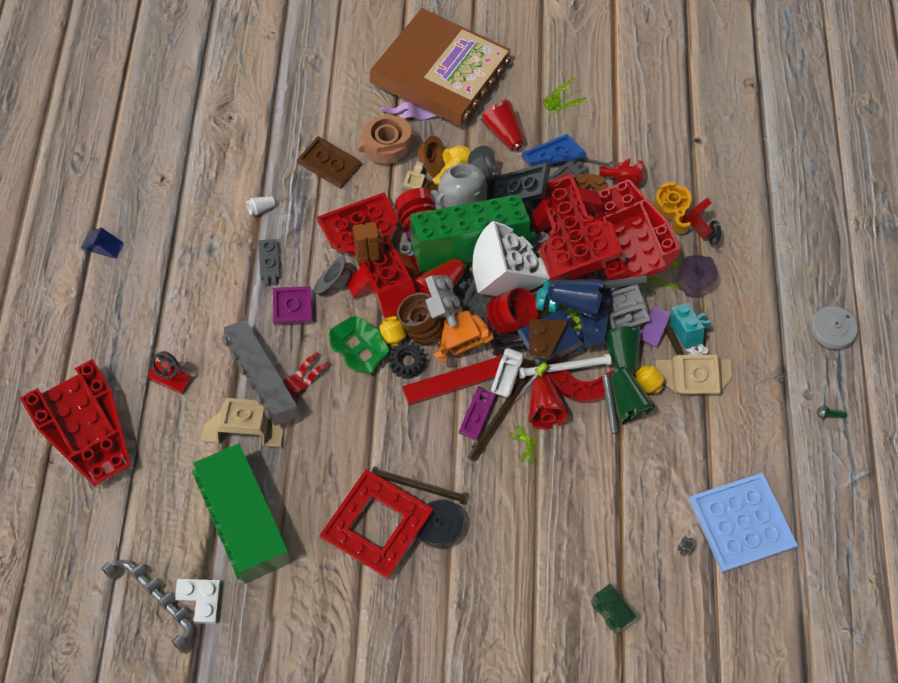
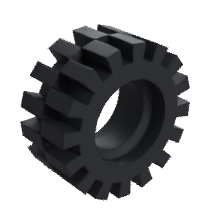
(406, 349)

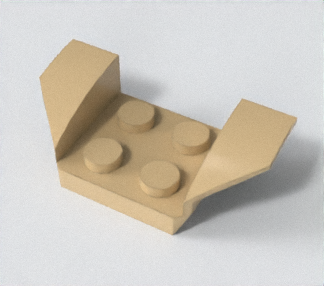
(695, 373)
(245, 418)

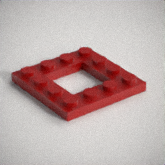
(382, 561)

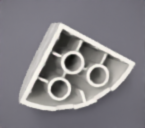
(505, 262)

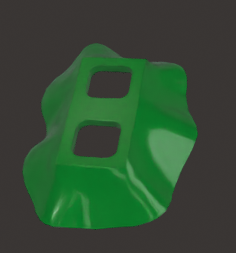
(369, 338)

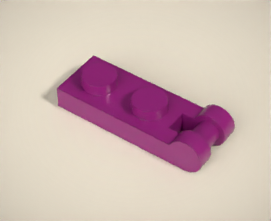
(476, 413)

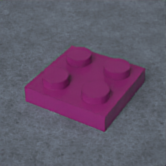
(292, 305)

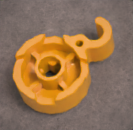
(674, 204)

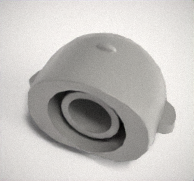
(462, 185)

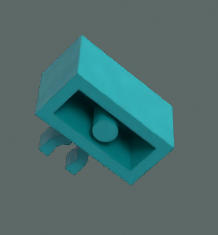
(688, 325)

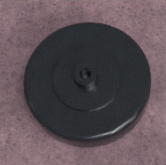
(443, 526)

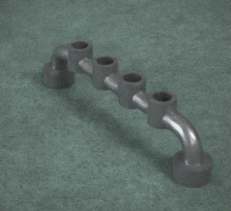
(165, 601)

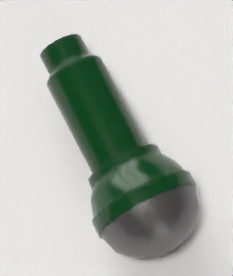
(824, 412)

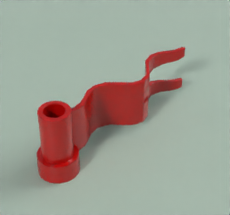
(295, 383)

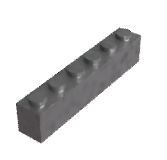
(259, 373)

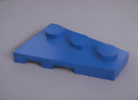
(554, 151)

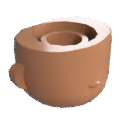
(386, 139)

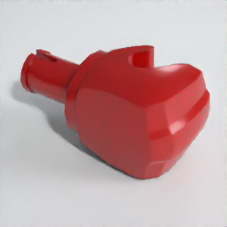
(624, 171)

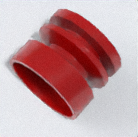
(413, 202)
(511, 310)

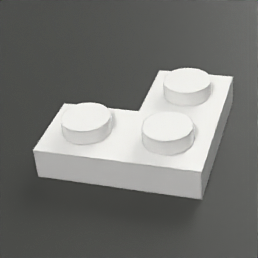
(205, 595)

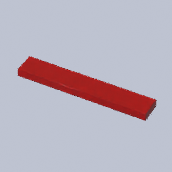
(451, 381)

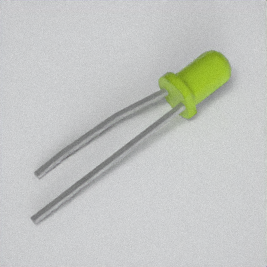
(539, 371)

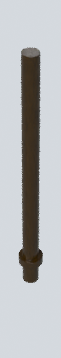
(478, 447)

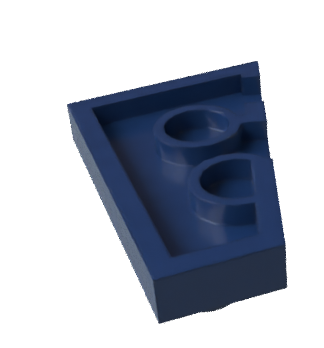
(595, 328)

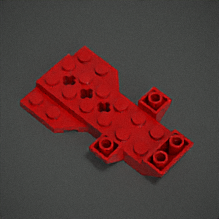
(573, 230)
(386, 277)

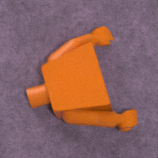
(467, 334)

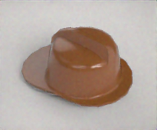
(431, 155)

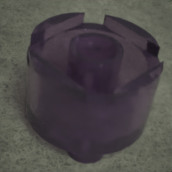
(696, 276)

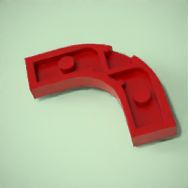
(576, 389)

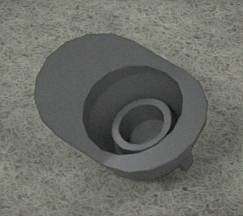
(484, 158)
(334, 277)

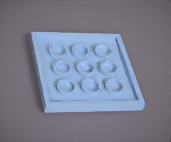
(742, 522)

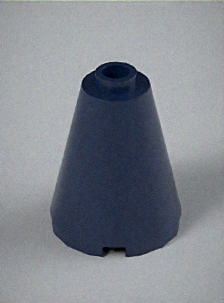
(578, 294)

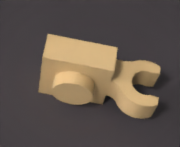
(416, 178)

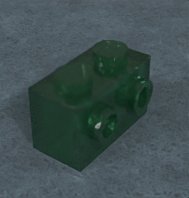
(613, 609)

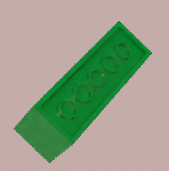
(456, 229)
(240, 514)

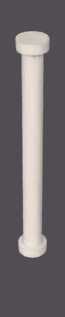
(606, 359)

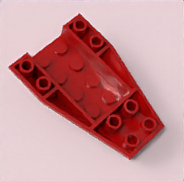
(641, 231)
(82, 423)

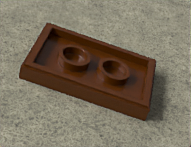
(329, 162)

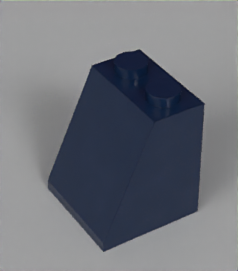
(568, 341)

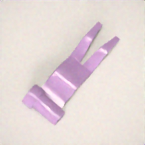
(413, 111)

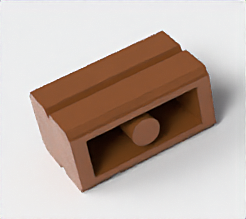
(367, 242)

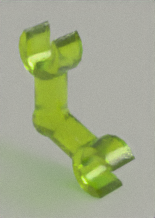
(530, 442)

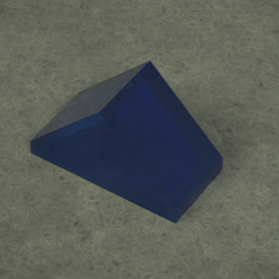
(102, 243)

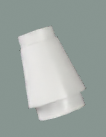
(259, 204)

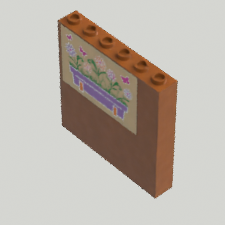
(440, 66)

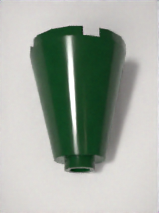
(624, 347)
(629, 396)

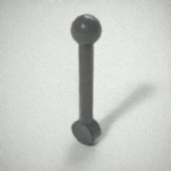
(611, 164)

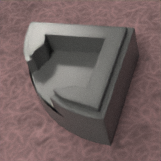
(463, 286)

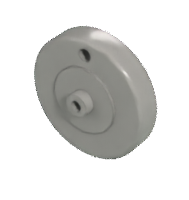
(834, 327)

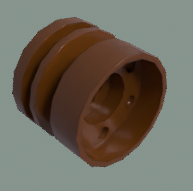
(417, 320)

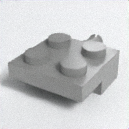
(443, 300)
(627, 307)

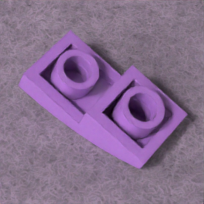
(654, 328)

